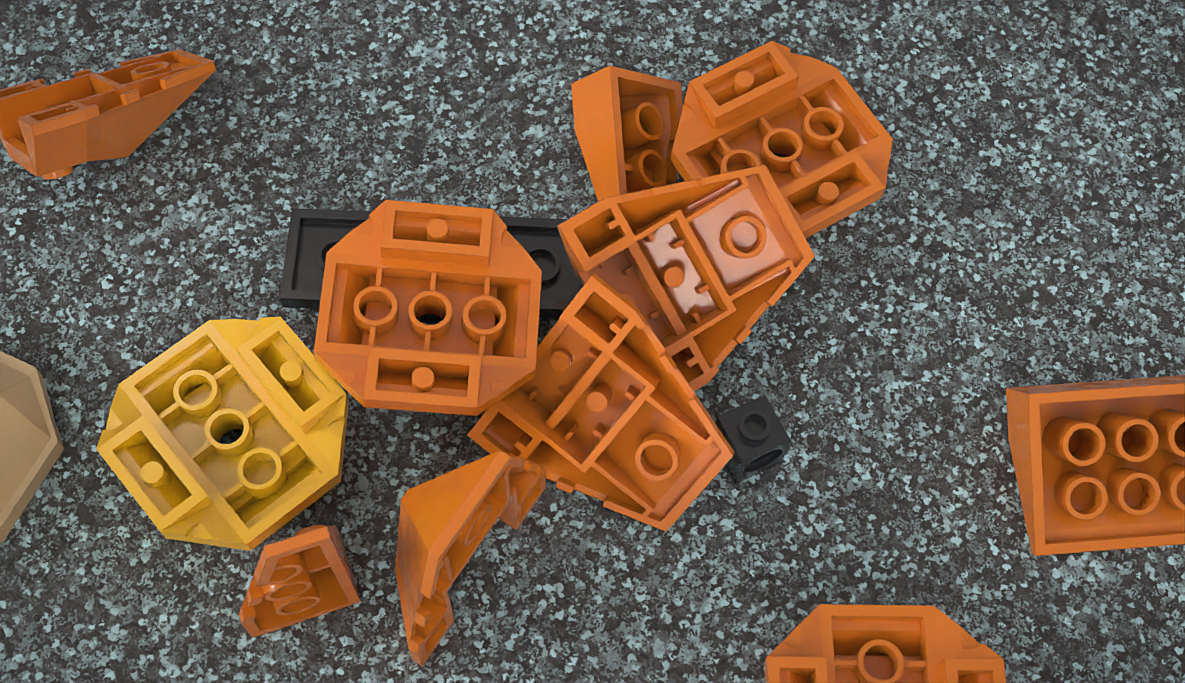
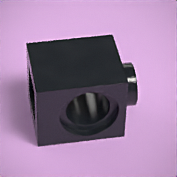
(754, 436)

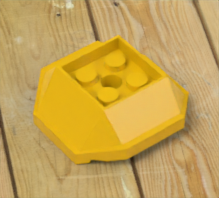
(220, 379)

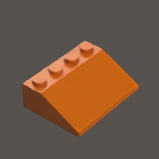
(1100, 463)

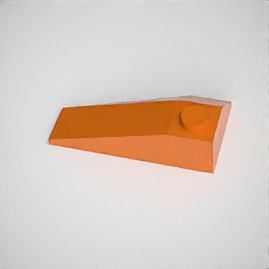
(626, 129)
(299, 581)

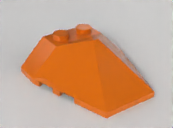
(95, 112)
(693, 259)
(610, 414)
(443, 528)

